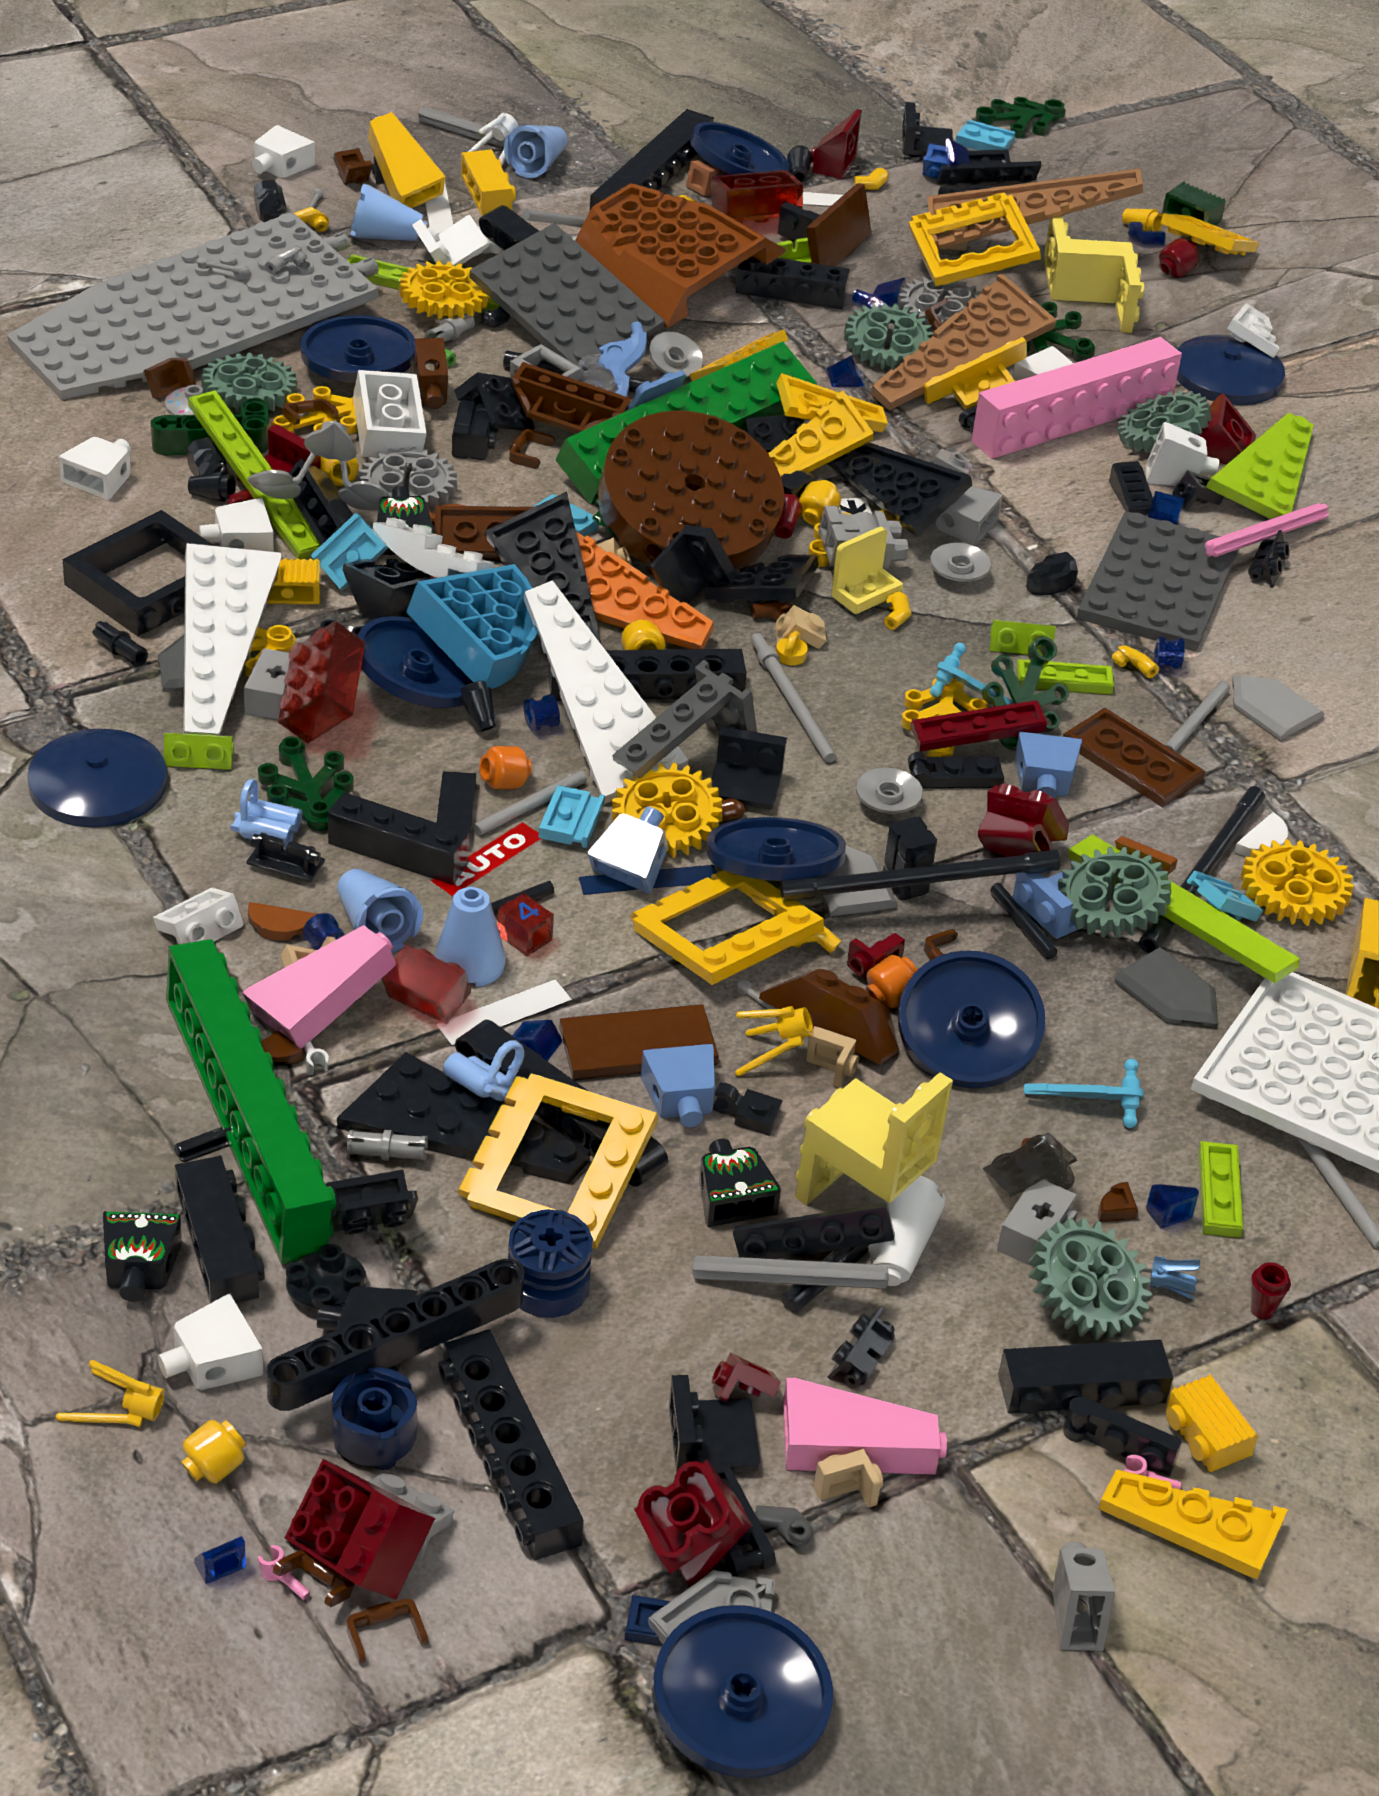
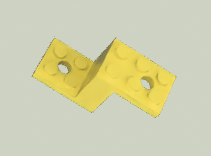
(1093, 272)
(872, 1139)

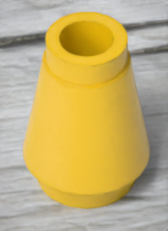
(1149, 217)

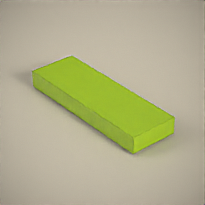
(1076, 677)
(1220, 1189)

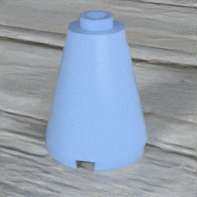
(534, 148)
(383, 217)
(380, 906)
(472, 937)

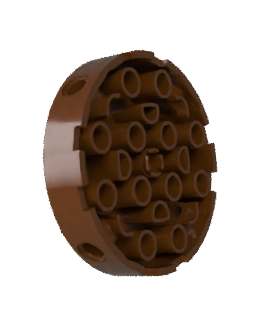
(693, 473)

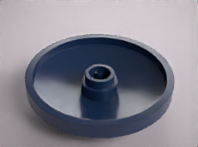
(736, 149)
(355, 343)
(1230, 367)
(410, 663)
(97, 777)
(776, 848)
(971, 1018)
(742, 1691)

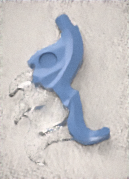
(614, 361)

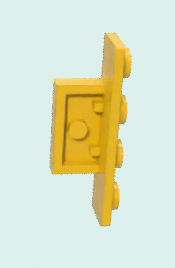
(977, 375)

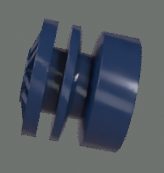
(555, 1259)

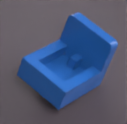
(935, 158)

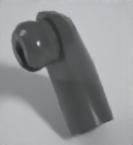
(787, 1521)

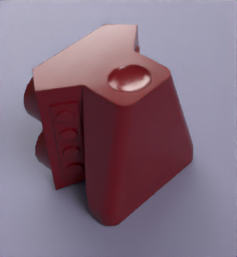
(1021, 821)
(692, 1520)

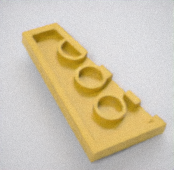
(741, 353)
(805, 399)
(826, 437)
(1210, 1526)

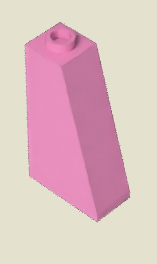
(321, 985)
(834, 1421)

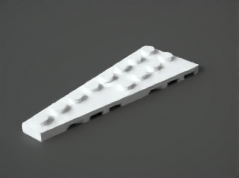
(222, 614)
(592, 688)

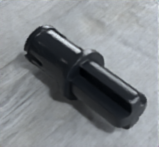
(120, 643)

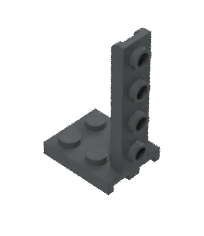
(708, 702)

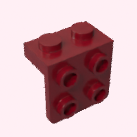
(286, 450)

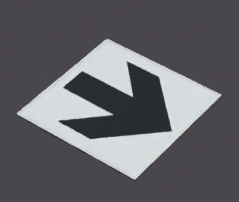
(854, 505)

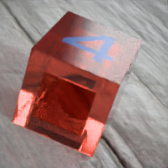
(525, 924)

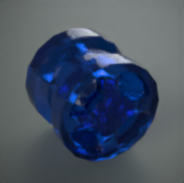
(1169, 652)
(541, 712)
(319, 928)

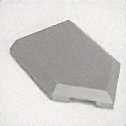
(1273, 705)
(860, 901)
(712, 1591)

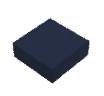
(637, 1623)

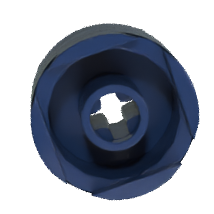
(374, 1418)

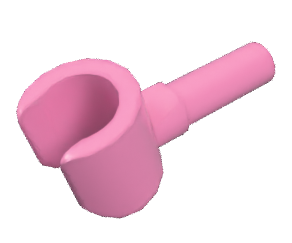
(1138, 1465)
(267, 1573)

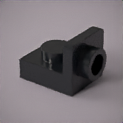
(1193, 487)

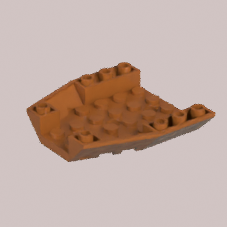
(668, 246)

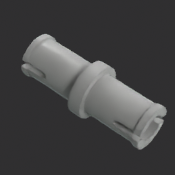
(451, 328)
(387, 1145)

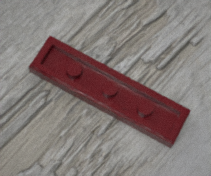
(978, 725)

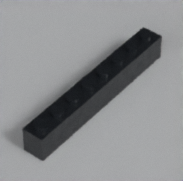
(658, 159)

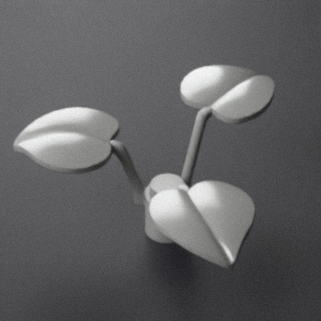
(330, 443)

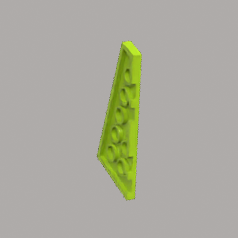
(1268, 470)

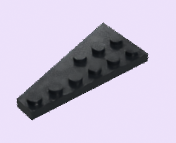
(902, 485)
(546, 550)
(425, 1102)

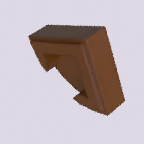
(282, 1049)
(1118, 1204)

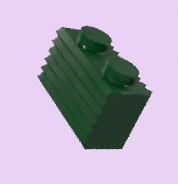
(1195, 203)

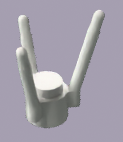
(501, 128)

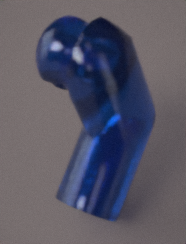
(1145, 237)
(866, 299)

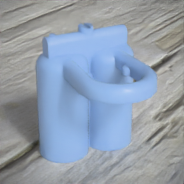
(265, 816)
(480, 1076)

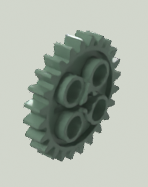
(868, 330)
(249, 378)
(1143, 424)
(1137, 897)
(1089, 1278)

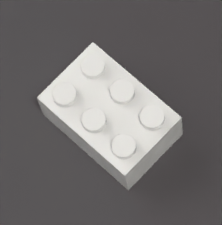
(388, 412)

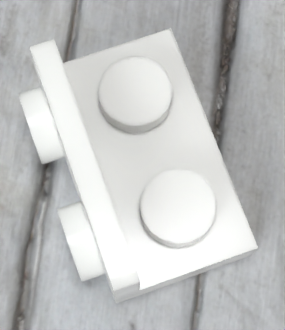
(201, 917)

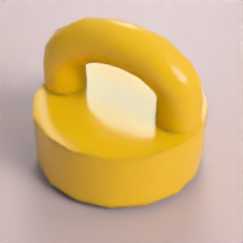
(792, 650)

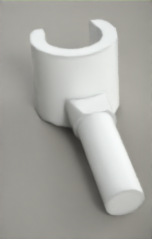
(315, 1056)

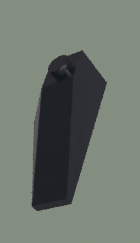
(382, 588)

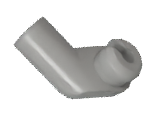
(284, 257)

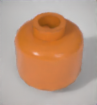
(505, 767)
(889, 979)

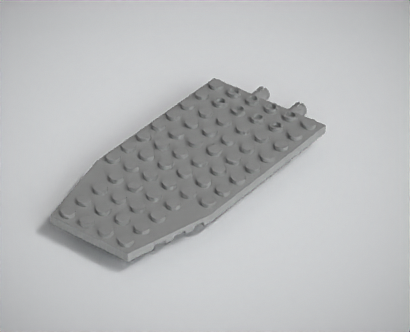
(191, 310)

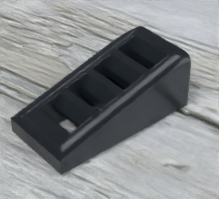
(1131, 485)

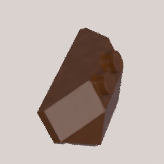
(564, 400)
(841, 1010)

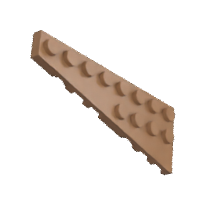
(1038, 201)
(985, 324)

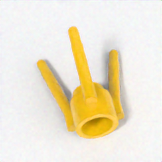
(792, 1025)
(140, 1399)

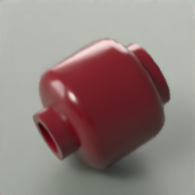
(1178, 258)

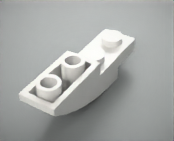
(426, 550)

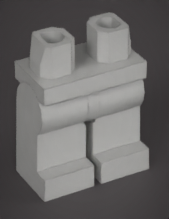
(839, 528)

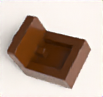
(352, 166)
(169, 376)

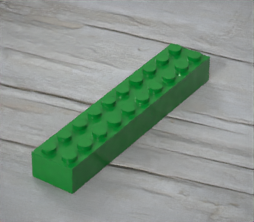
(729, 393)
(250, 1100)

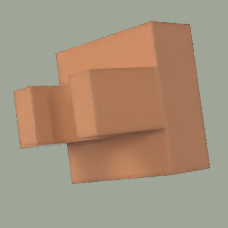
(700, 177)

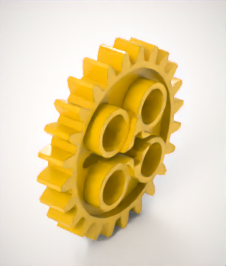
(442, 290)
(685, 800)
(1297, 882)

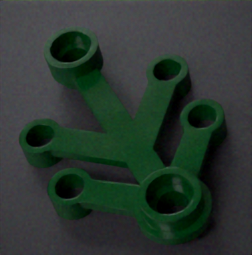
(1050, 111)
(1082, 348)
(1025, 693)
(315, 811)

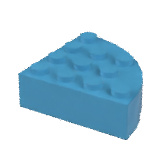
(478, 621)

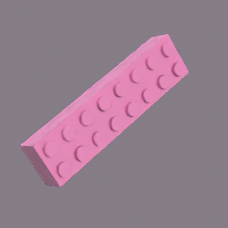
(1073, 397)

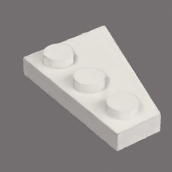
(1254, 328)

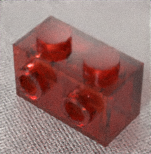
(427, 983)

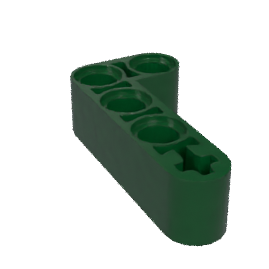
(176, 432)

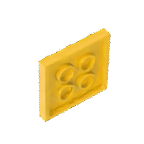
(1207, 233)

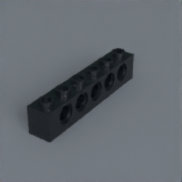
(670, 672)
(511, 1445)

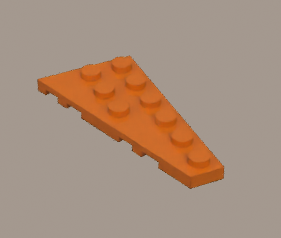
(625, 595)

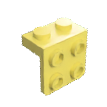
(859, 572)

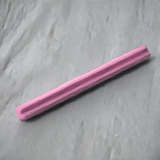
(1266, 530)

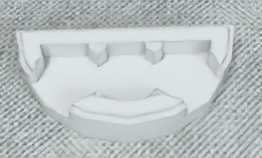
(1269, 829)

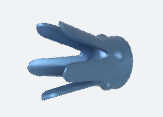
(1166, 1275)

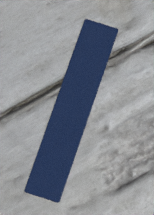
(665, 878)

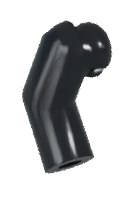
(495, 317)

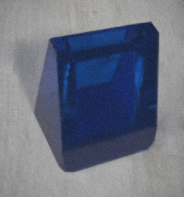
(957, 153)
(890, 291)
(845, 374)
(1166, 507)
(539, 1036)
(1171, 1204)
(221, 1560)

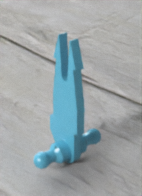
(949, 669)
(1128, 1093)

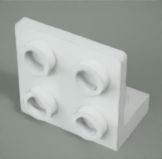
(455, 243)

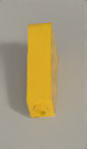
(403, 163)
(1364, 965)

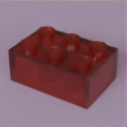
(755, 194)
(321, 682)

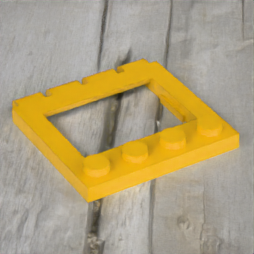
(973, 264)
(716, 963)
(607, 1174)

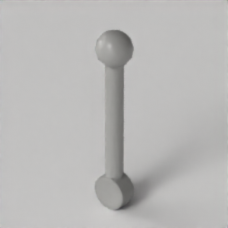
(318, 193)
(203, 262)
(744, 988)

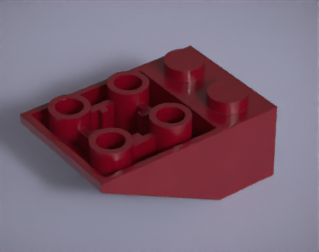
(359, 1529)

